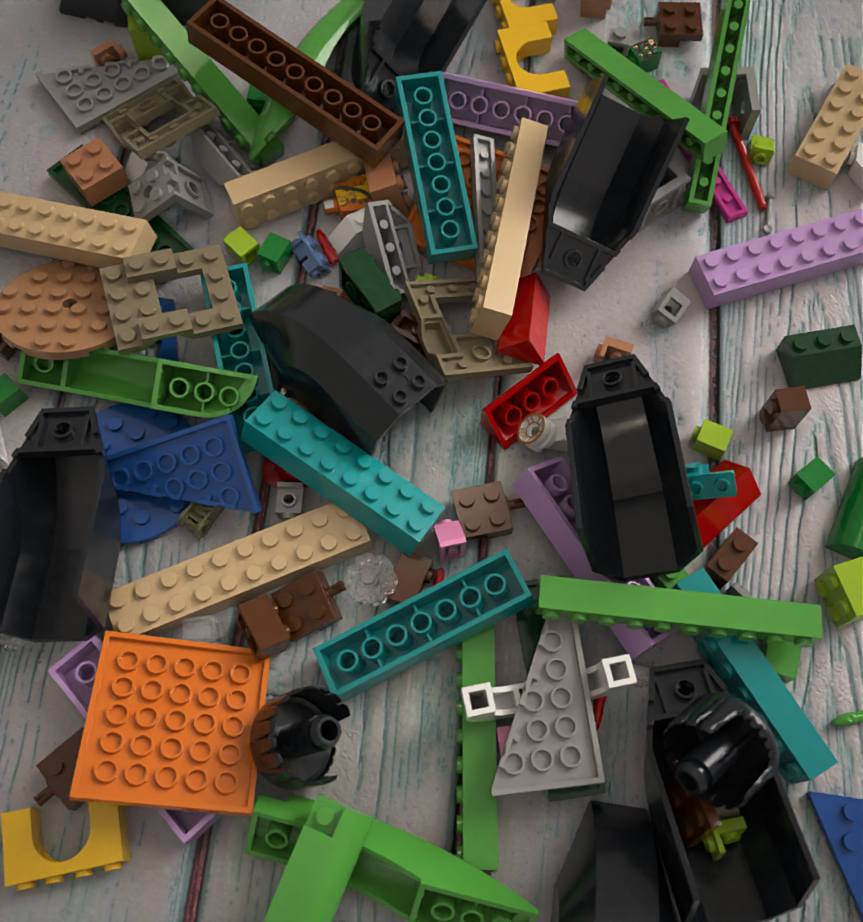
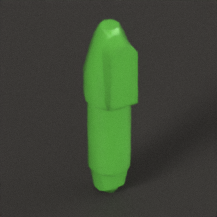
(848, 719)

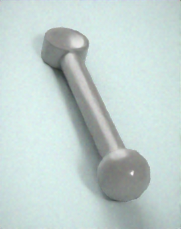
(768, 228)

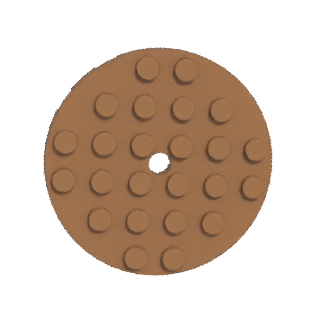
(37, 314)

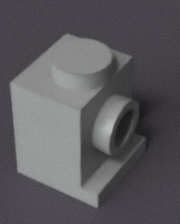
(619, 39)
(676, 305)
(290, 491)

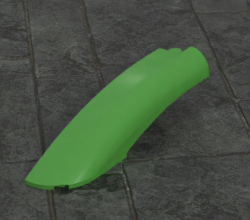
(317, 45)
(143, 382)
(320, 863)
(395, 869)

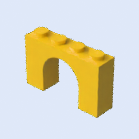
(515, 15)
(526, 41)
(29, 862)

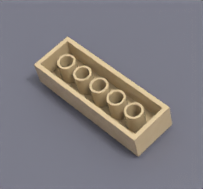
(832, 131)

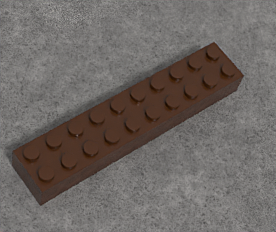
(295, 81)

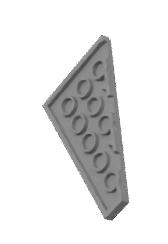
(93, 92)
(554, 724)

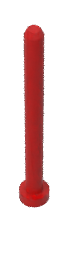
(732, 126)

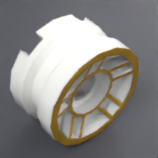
(536, 432)

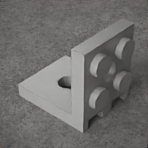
(744, 97)
(169, 184)
(667, 194)

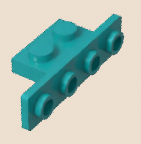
(710, 484)

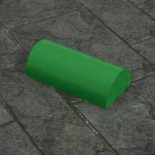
(847, 528)

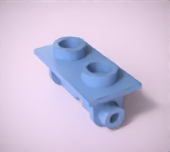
(316, 261)

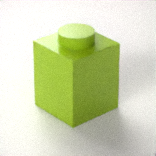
(241, 246)
(711, 439)

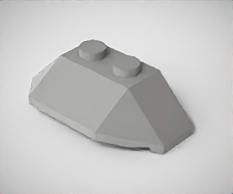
(220, 154)
(391, 242)

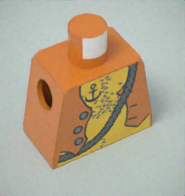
(349, 196)

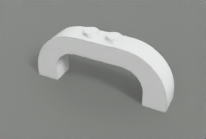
(493, 703)

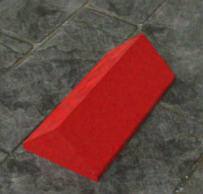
(527, 329)
(538, 392)
(717, 513)

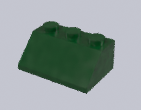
(368, 285)
(821, 357)

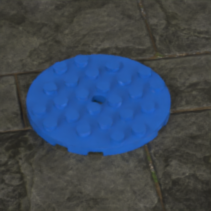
(127, 426)

